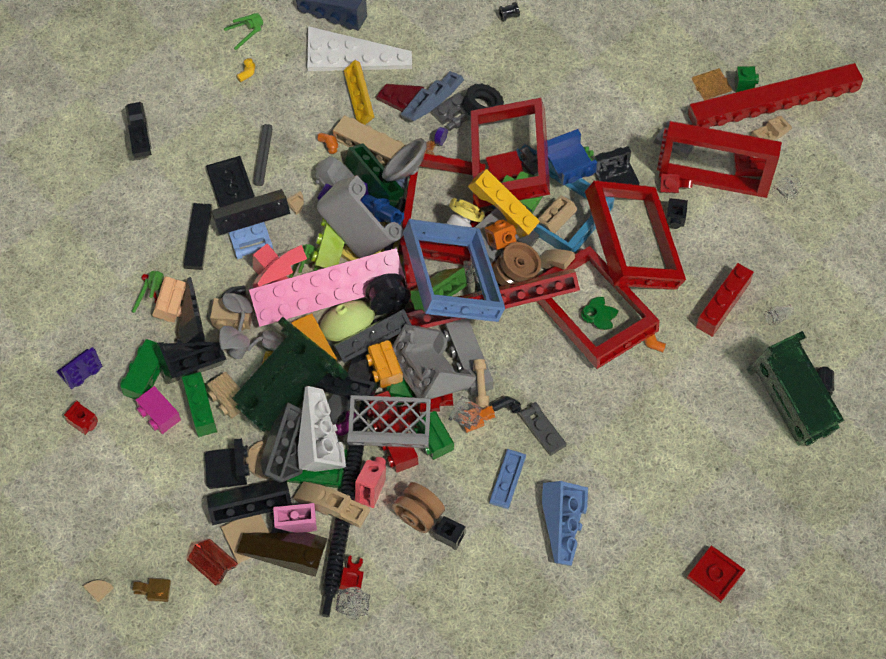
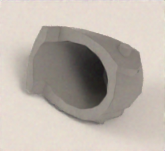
(331, 171)

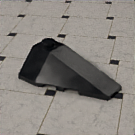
(190, 323)

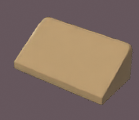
(557, 214)

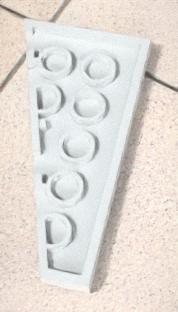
(336, 51)

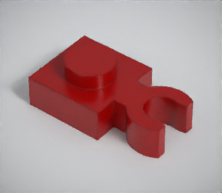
(351, 575)

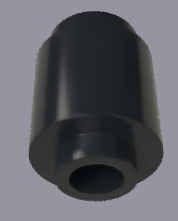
(827, 377)

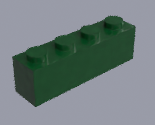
(370, 170)

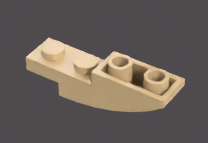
(332, 502)

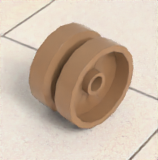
(516, 264)
(418, 507)

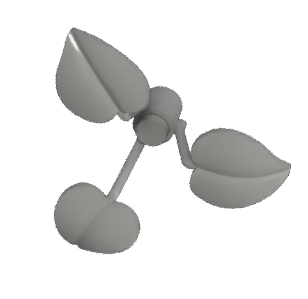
(233, 339)

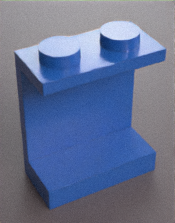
(570, 158)

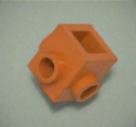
(500, 234)

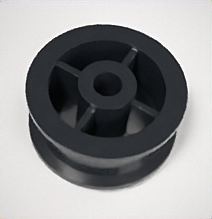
(387, 293)

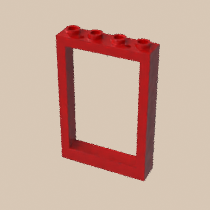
(721, 141)
(520, 188)
(433, 250)
(625, 275)
(617, 344)

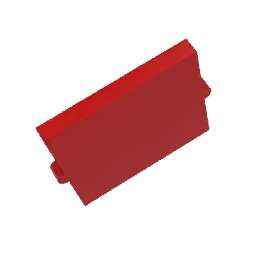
(504, 164)

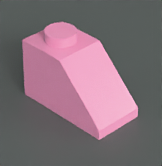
(296, 518)

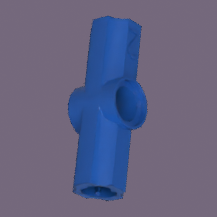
(382, 209)

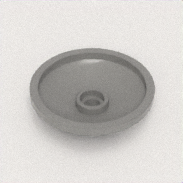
(405, 161)

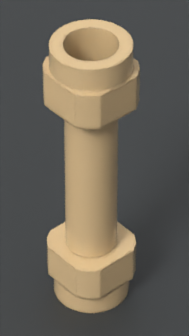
(480, 366)

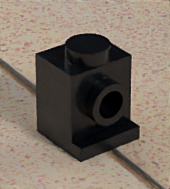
(676, 212)
(448, 525)

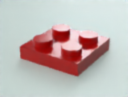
(716, 574)

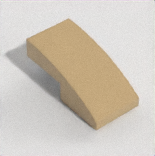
(774, 129)
(557, 258)

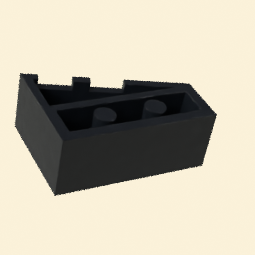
(188, 358)

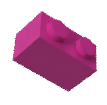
(157, 410)

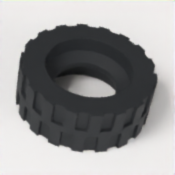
(483, 92)

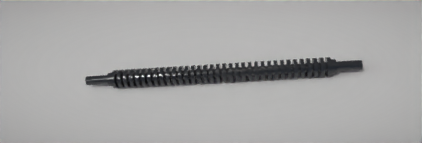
(341, 527)

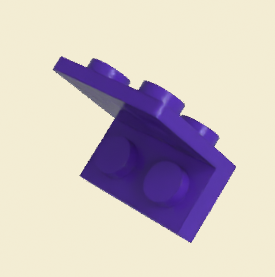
(80, 368)

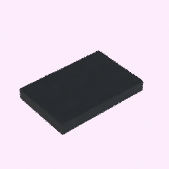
(230, 181)

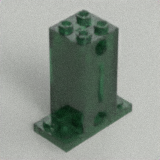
(284, 376)
(797, 390)

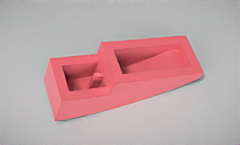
(280, 266)

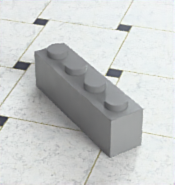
(466, 350)

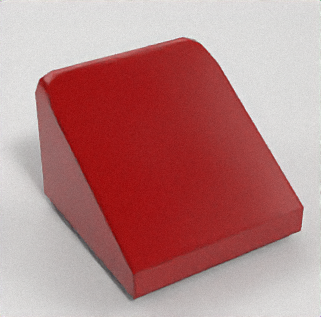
(409, 418)

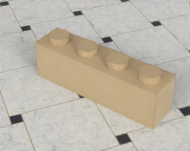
(352, 133)

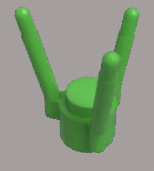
(252, 21)
(308, 249)
(153, 282)

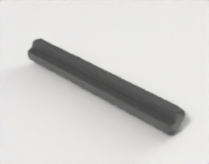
(263, 155)

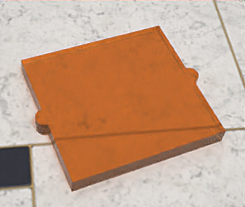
(711, 84)

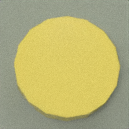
(466, 210)

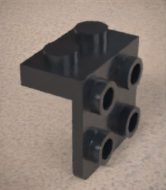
(616, 167)
(227, 466)

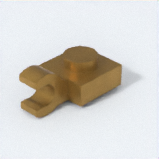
(156, 589)

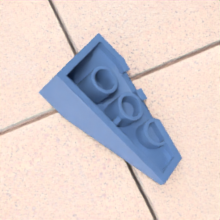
(562, 510)

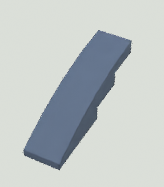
(429, 99)

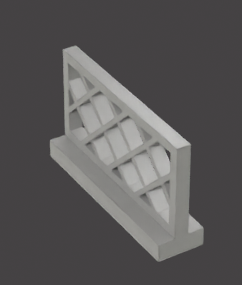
(385, 438)

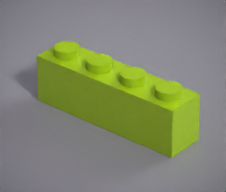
(328, 249)

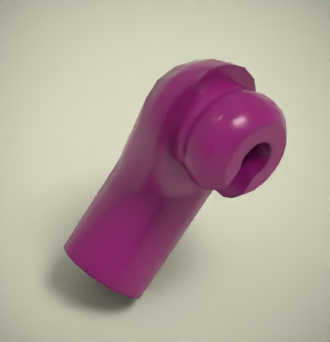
(343, 428)

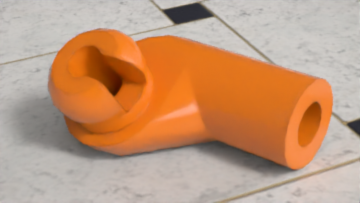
(330, 140)
(652, 343)

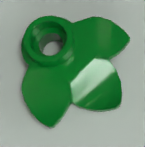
(602, 313)

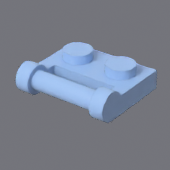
(249, 236)

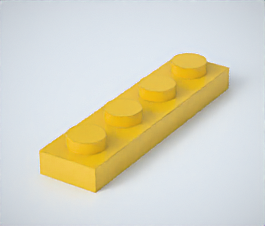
(359, 93)

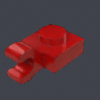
(671, 183)
(446, 400)

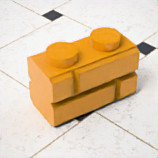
(385, 364)

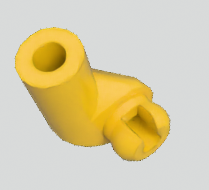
(249, 70)

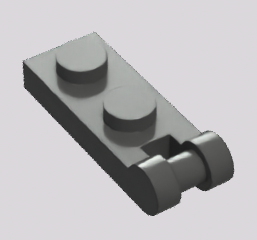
(542, 429)

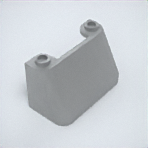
(353, 221)
(423, 363)

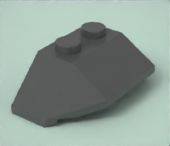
(281, 449)

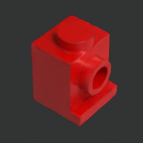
(74, 418)

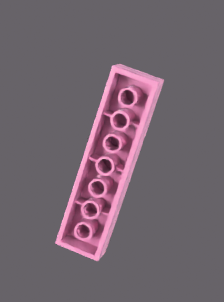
(321, 287)

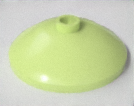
(346, 320)

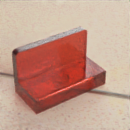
(211, 561)

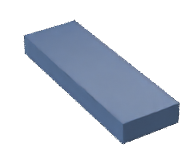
(507, 479)

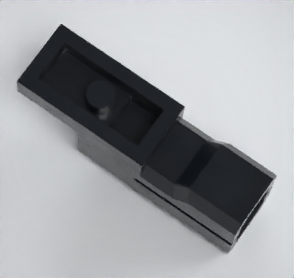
(138, 130)

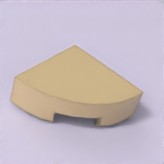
(296, 202)
(98, 589)

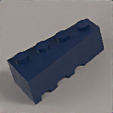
(343, 12)

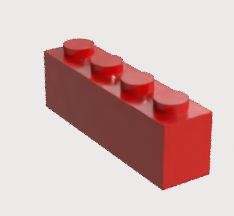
(724, 299)
(399, 457)

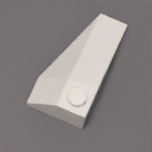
(317, 438)

